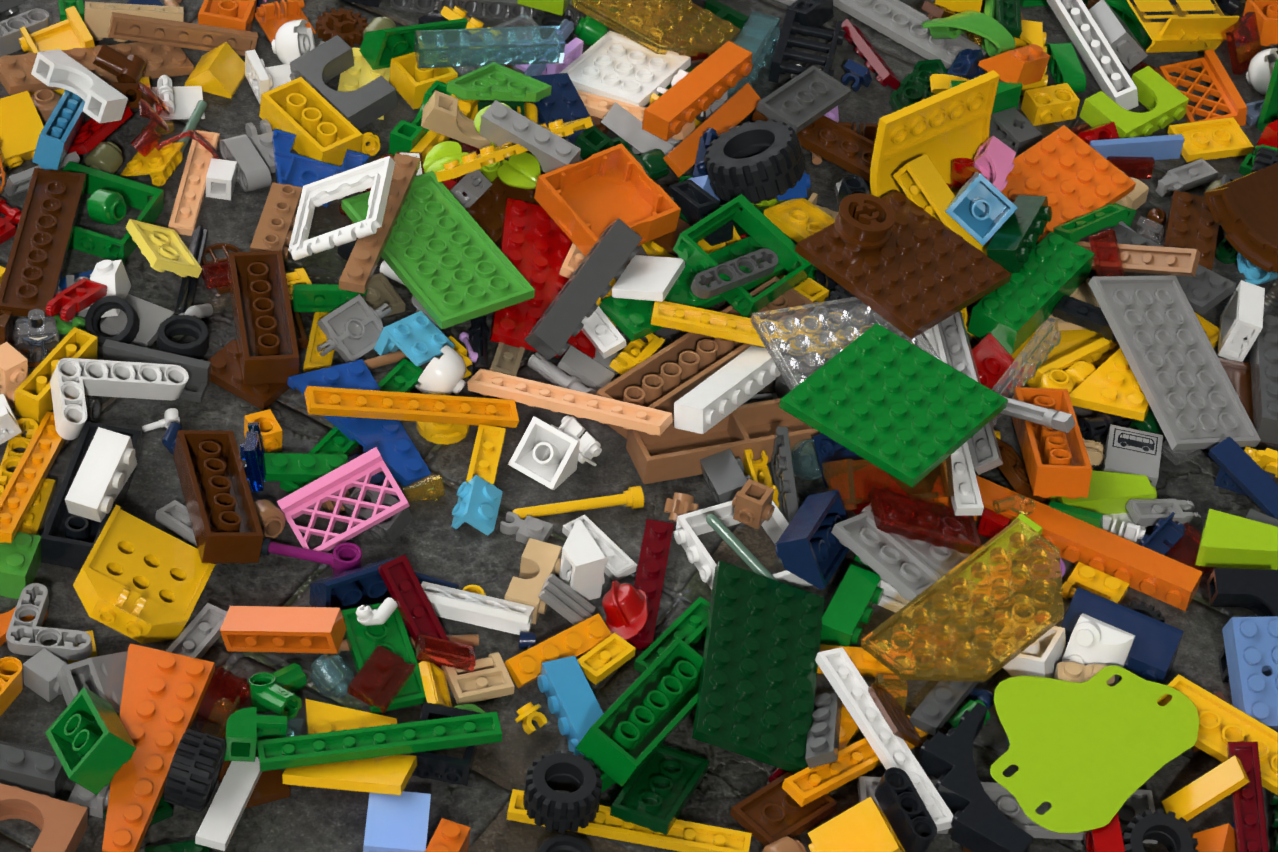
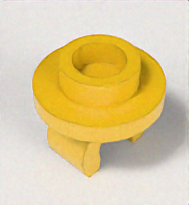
(527, 714)

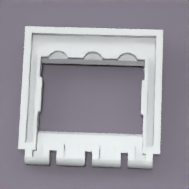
(372, 175)

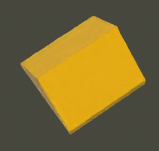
(218, 72)

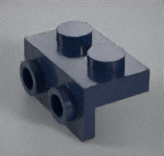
(967, 64)

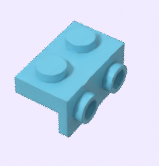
(477, 505)

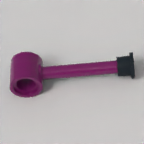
(344, 557)

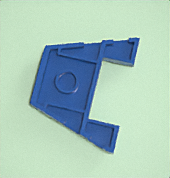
(300, 170)

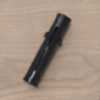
(479, 336)

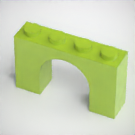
(1154, 92)

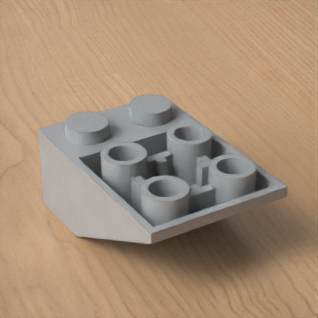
(99, 674)

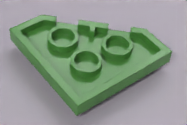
(498, 84)

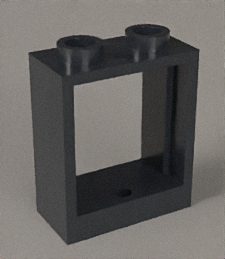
(451, 769)

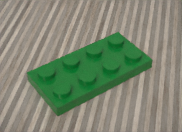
(392, 636)

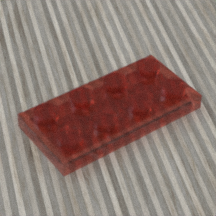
(923, 521)

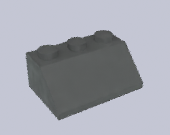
(31, 769)

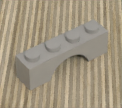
(505, 125)

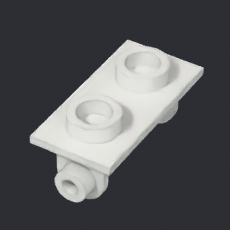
(589, 445)

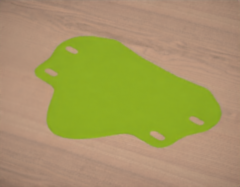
(1087, 743)

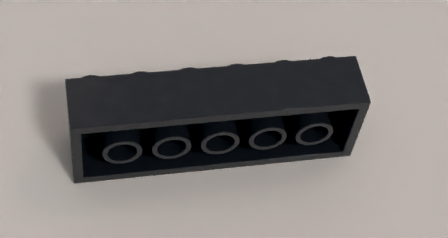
(70, 537)

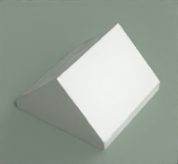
(546, 454)

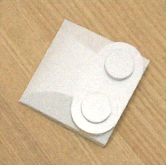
(1098, 644)

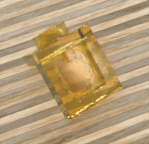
(894, 685)

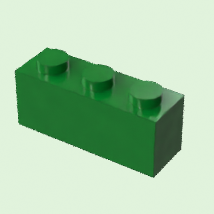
(851, 607)

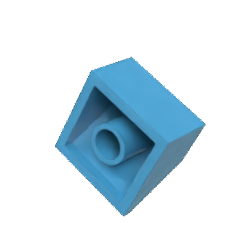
(980, 208)

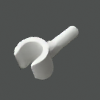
(170, 416)

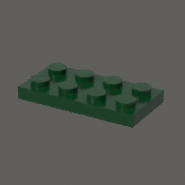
(660, 789)

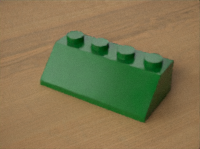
(383, 45)

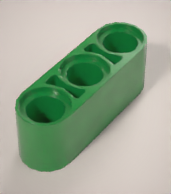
(1066, 66)

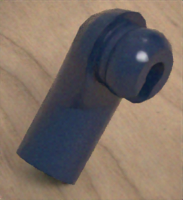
(170, 436)
(984, 695)

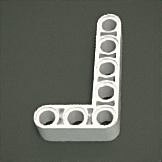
(91, 377)

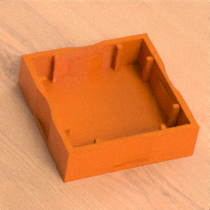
(601, 189)

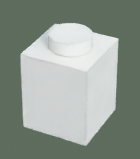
(221, 179)

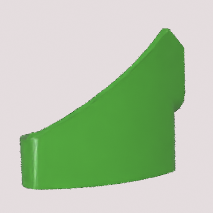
(995, 35)

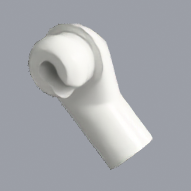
(368, 616)

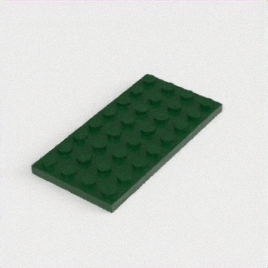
(759, 668)

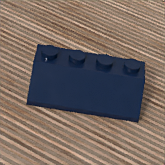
(807, 543)
(1154, 641)

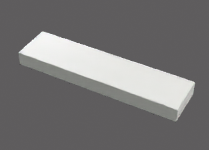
(228, 804)

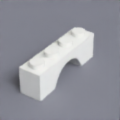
(61, 71)

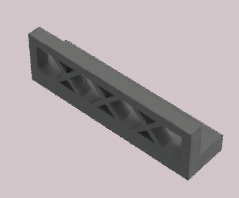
(198, 370)

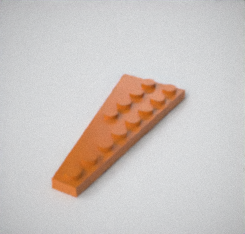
(156, 710)

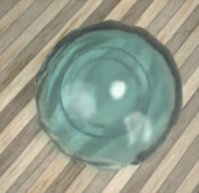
(805, 460)

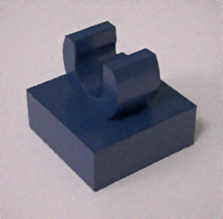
(856, 73)

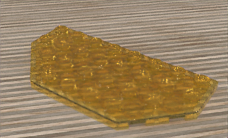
(663, 24)
(976, 612)

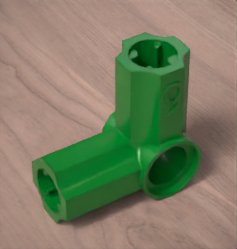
(276, 690)

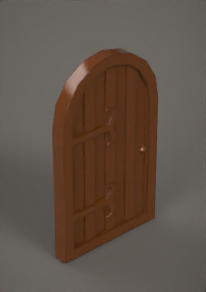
(894, 715)

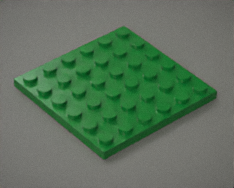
(893, 404)

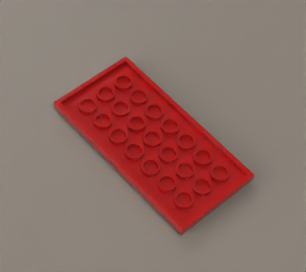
(538, 252)

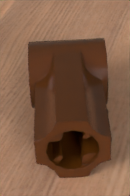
(126, 68)

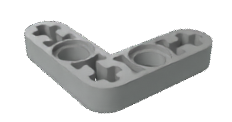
(33, 631)

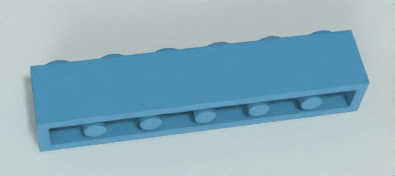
(59, 131)

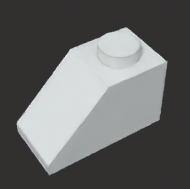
(115, 277)

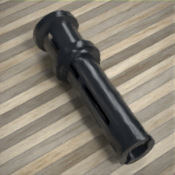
(1100, 424)

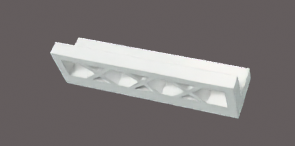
(479, 609)

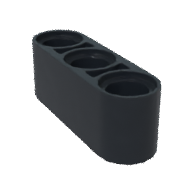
(905, 810)

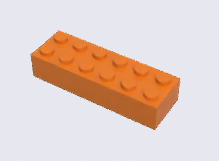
(1053, 459)

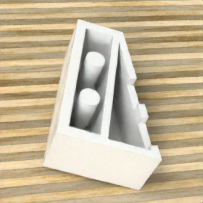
(101, 475)

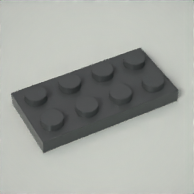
(804, 99)

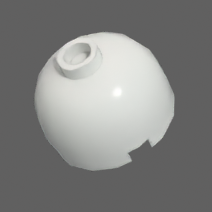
(293, 41)
(1261, 69)
(444, 374)

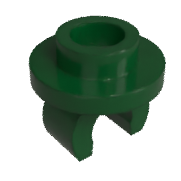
(1226, 253)

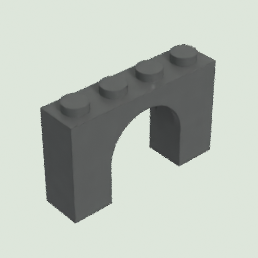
(357, 106)

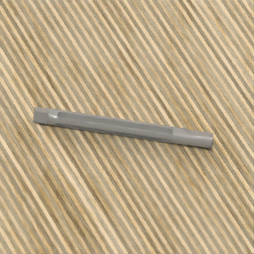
(1048, 417)

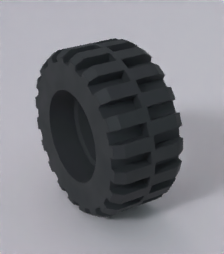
(755, 161)

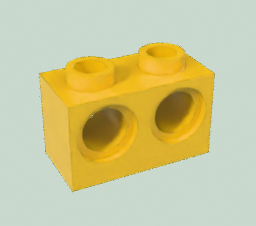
(1050, 104)

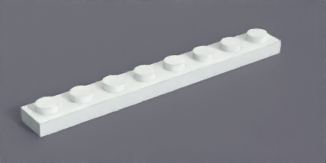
(888, 747)

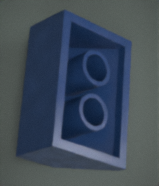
(350, 588)

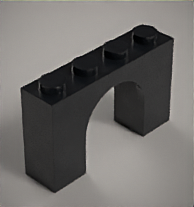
(1246, 589)

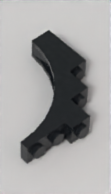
(976, 818)

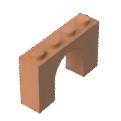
(60, 822)

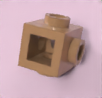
(753, 504)

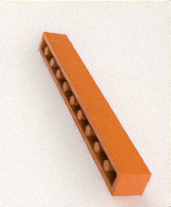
(1085, 543)

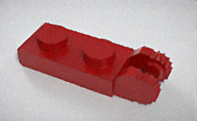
(75, 298)

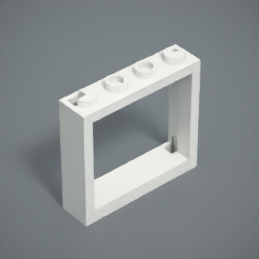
(695, 524)

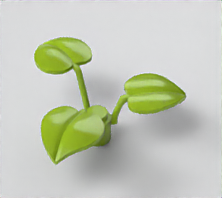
(518, 171)

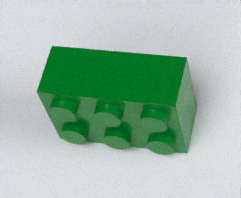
(90, 741)

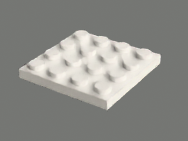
(624, 69)

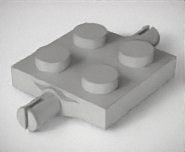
(352, 329)

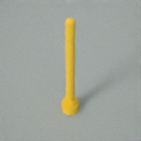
(630, 498)

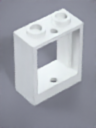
(1239, 320)

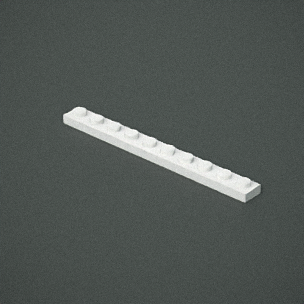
(967, 496)

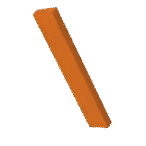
(725, 117)

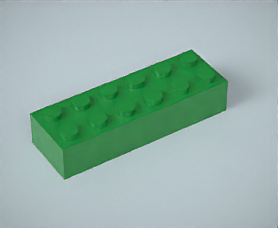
(1029, 298)
(645, 713)

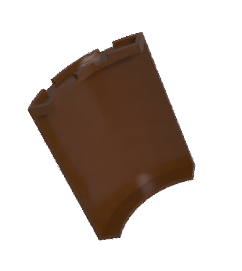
(1250, 215)

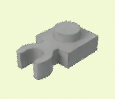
(527, 528)

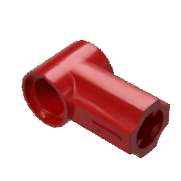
(962, 171)

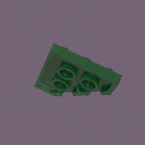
(917, 84)

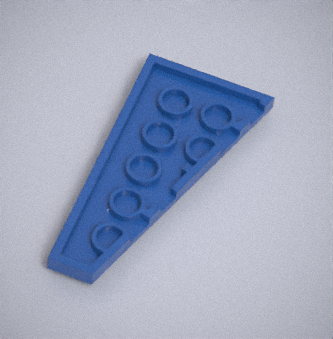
(386, 435)

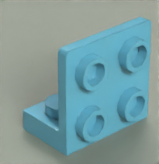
(414, 337)

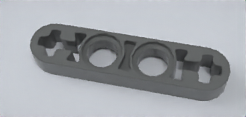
(733, 271)

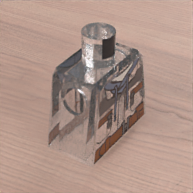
(35, 336)

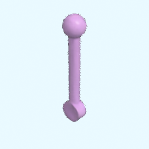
(464, 337)

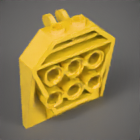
(141, 579)

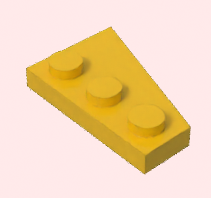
(328, 718)

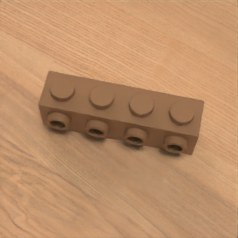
(277, 220)

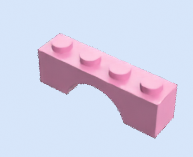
(995, 161)

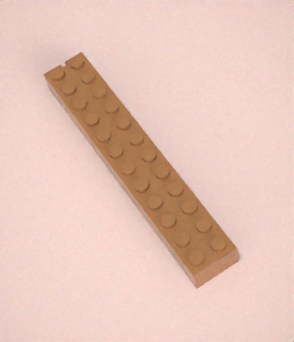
(679, 451)

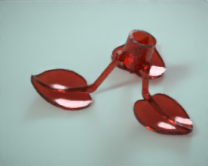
(149, 138)

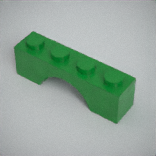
(407, 134)

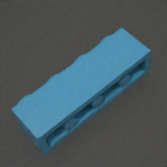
(569, 699)

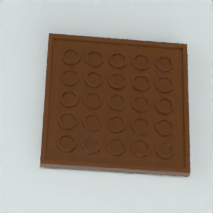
(916, 276)

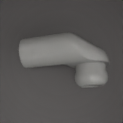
(199, 311)

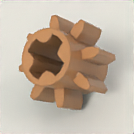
(679, 505)

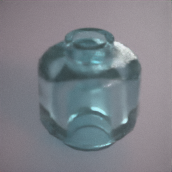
(331, 675)

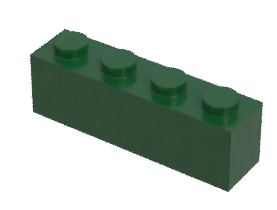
(1020, 232)

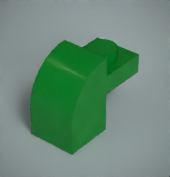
(247, 728)

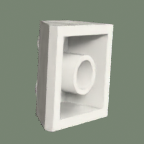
(1041, 656)

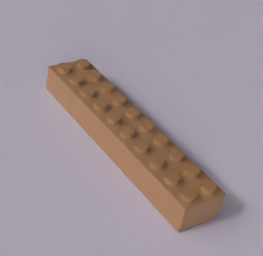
(685, 363)

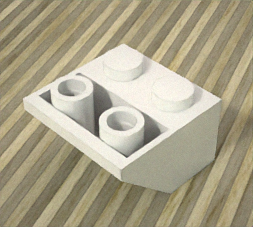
(583, 563)

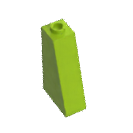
(1111, 492)
(1237, 543)

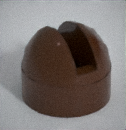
(1157, 215)

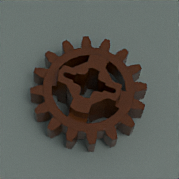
(341, 23)

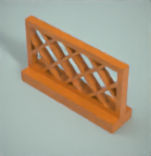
(1220, 87)

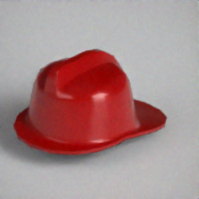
(625, 609)

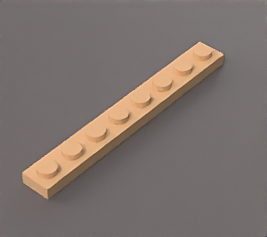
(570, 402)

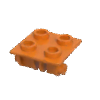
(273, 16)

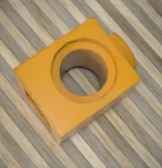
(270, 429)

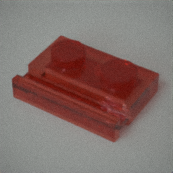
(381, 678)

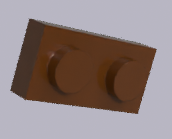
(936, 11)

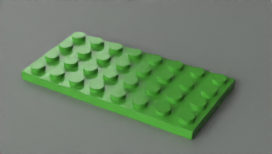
(446, 255)

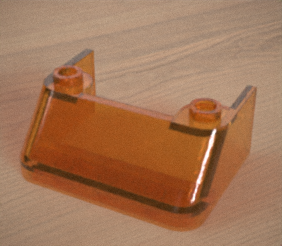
(858, 477)

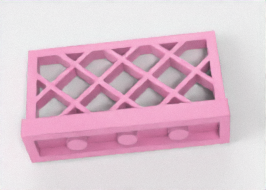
(337, 483)

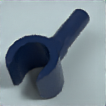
(526, 640)

